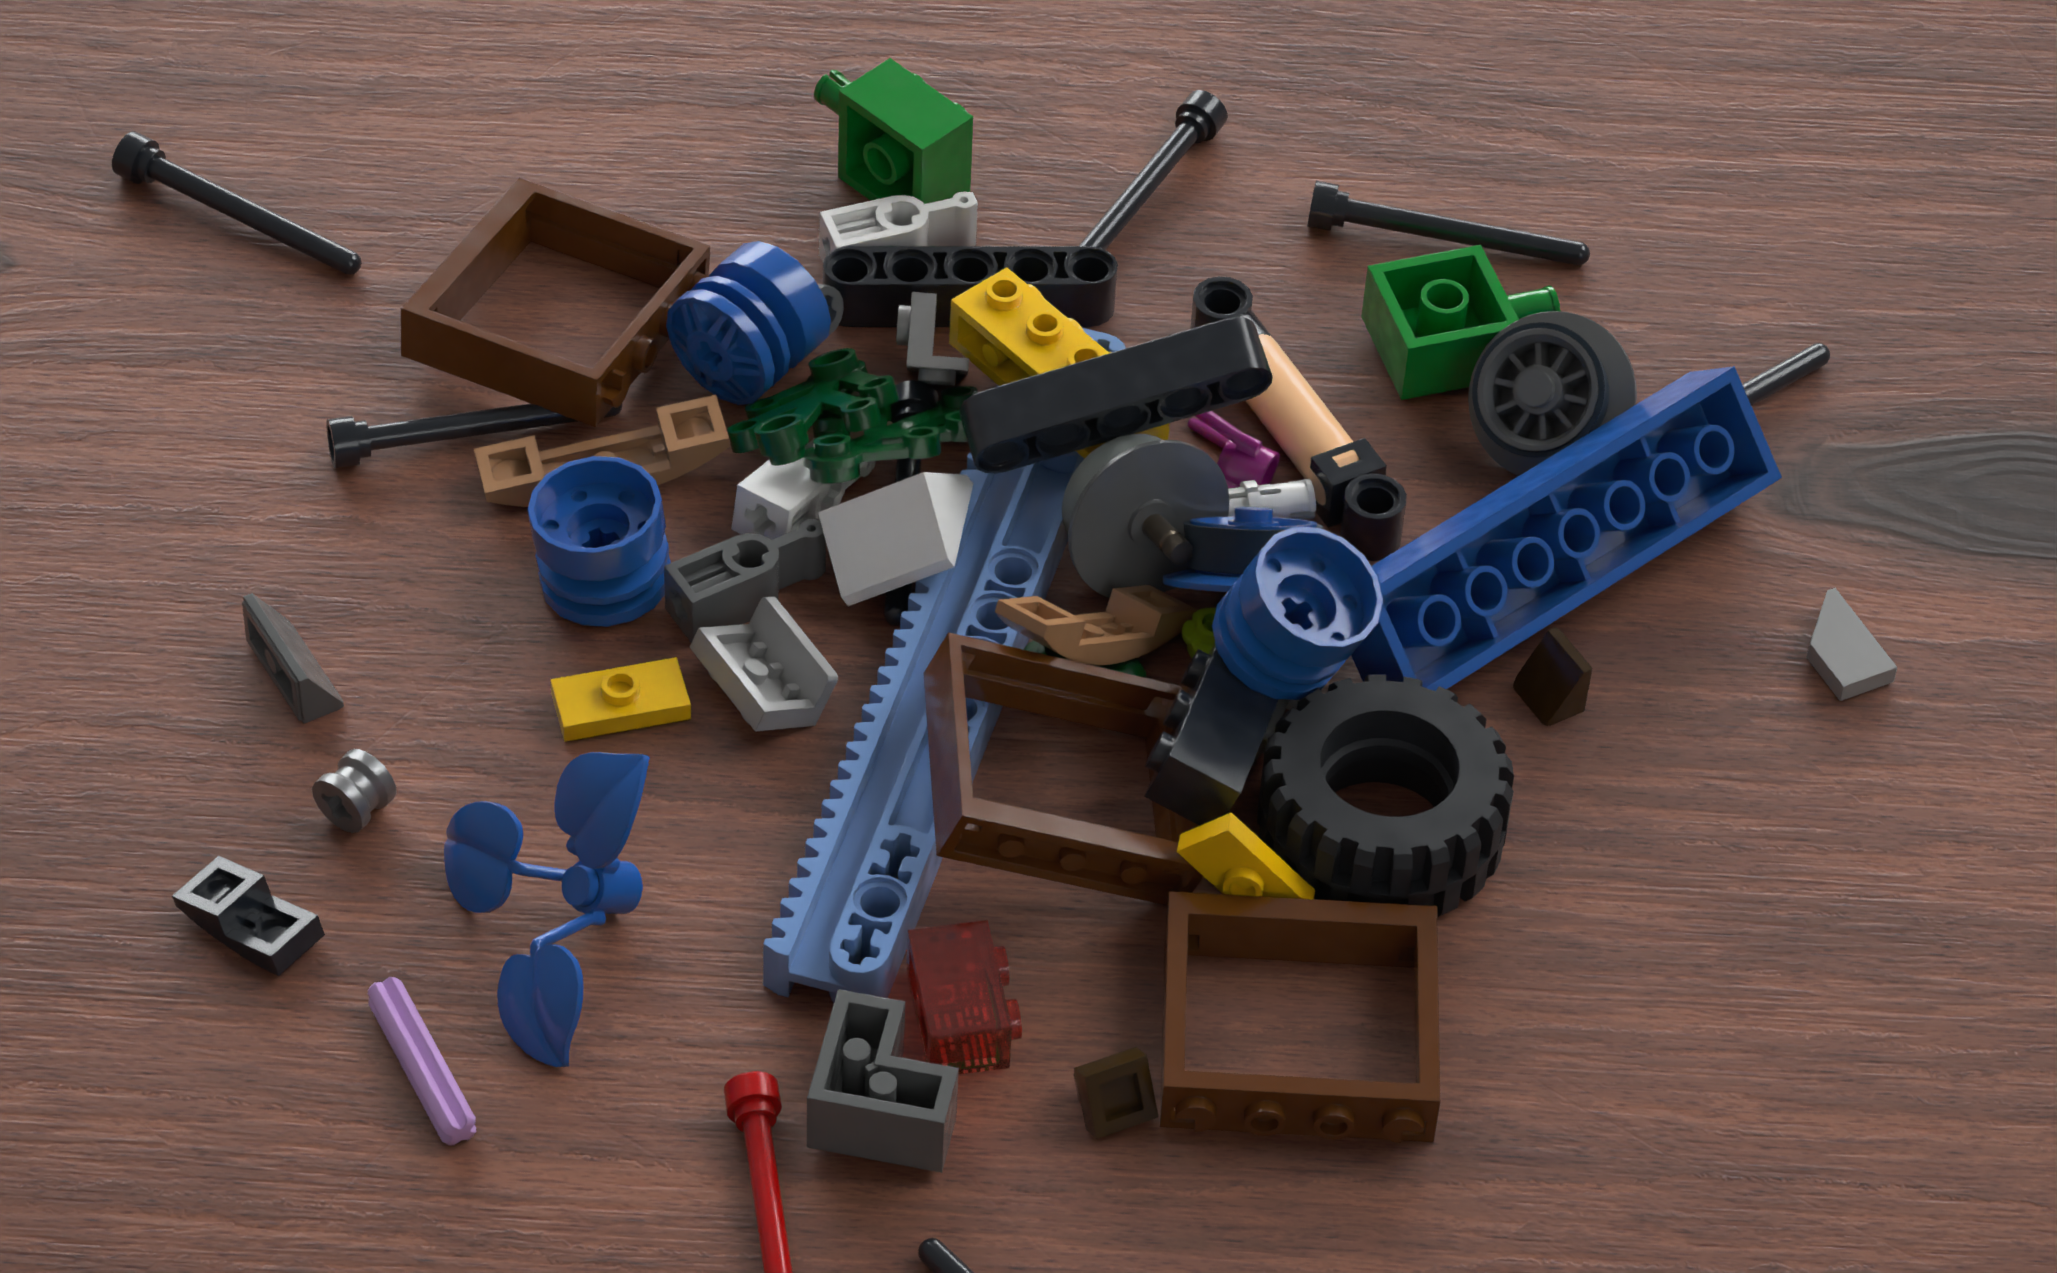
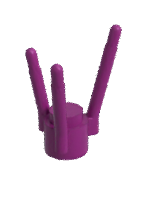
(1242, 455)

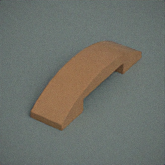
(682, 441)
(1132, 625)

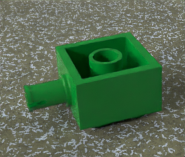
(898, 134)
(1439, 315)

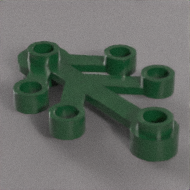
(781, 421)
(838, 458)

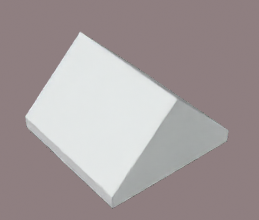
(896, 533)

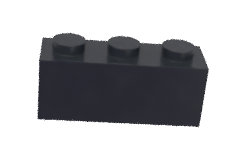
(1211, 741)

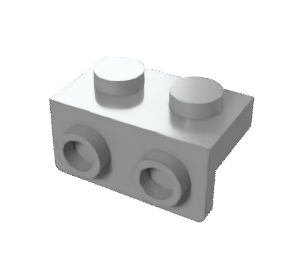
(917, 332)
(768, 668)

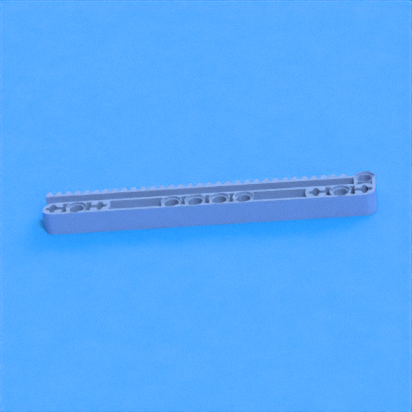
(881, 806)

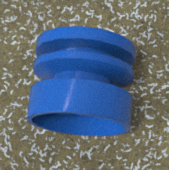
(748, 322)
(599, 540)
(1297, 613)

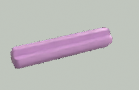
(422, 1061)

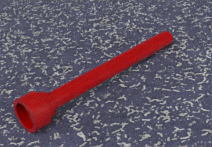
(753, 1106)

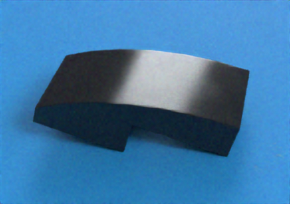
(244, 916)

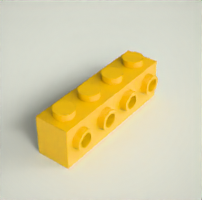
(1018, 334)

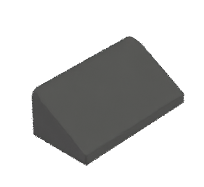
(289, 661)

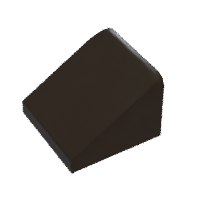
(1554, 679)

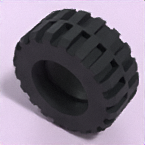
(1397, 738)

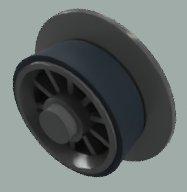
(1547, 387)

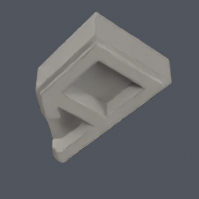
(1847, 651)

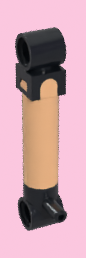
(1345, 474)

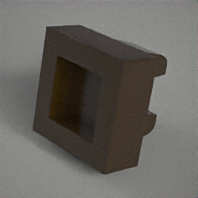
(1116, 1092)

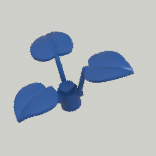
(595, 806)

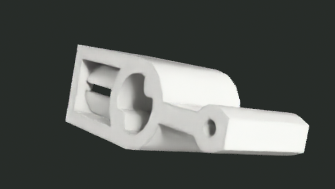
(900, 222)
(783, 496)

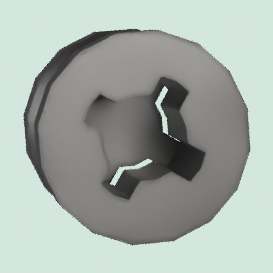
(354, 790)

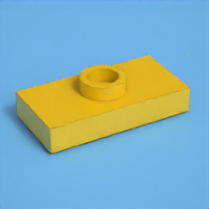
(620, 699)
(1240, 861)

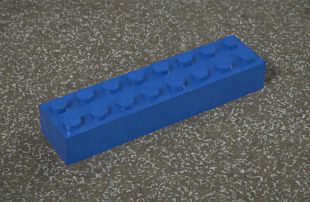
(1566, 530)

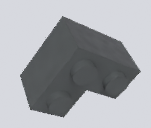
(871, 1098)

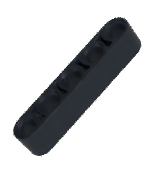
(880, 278)
(1115, 395)

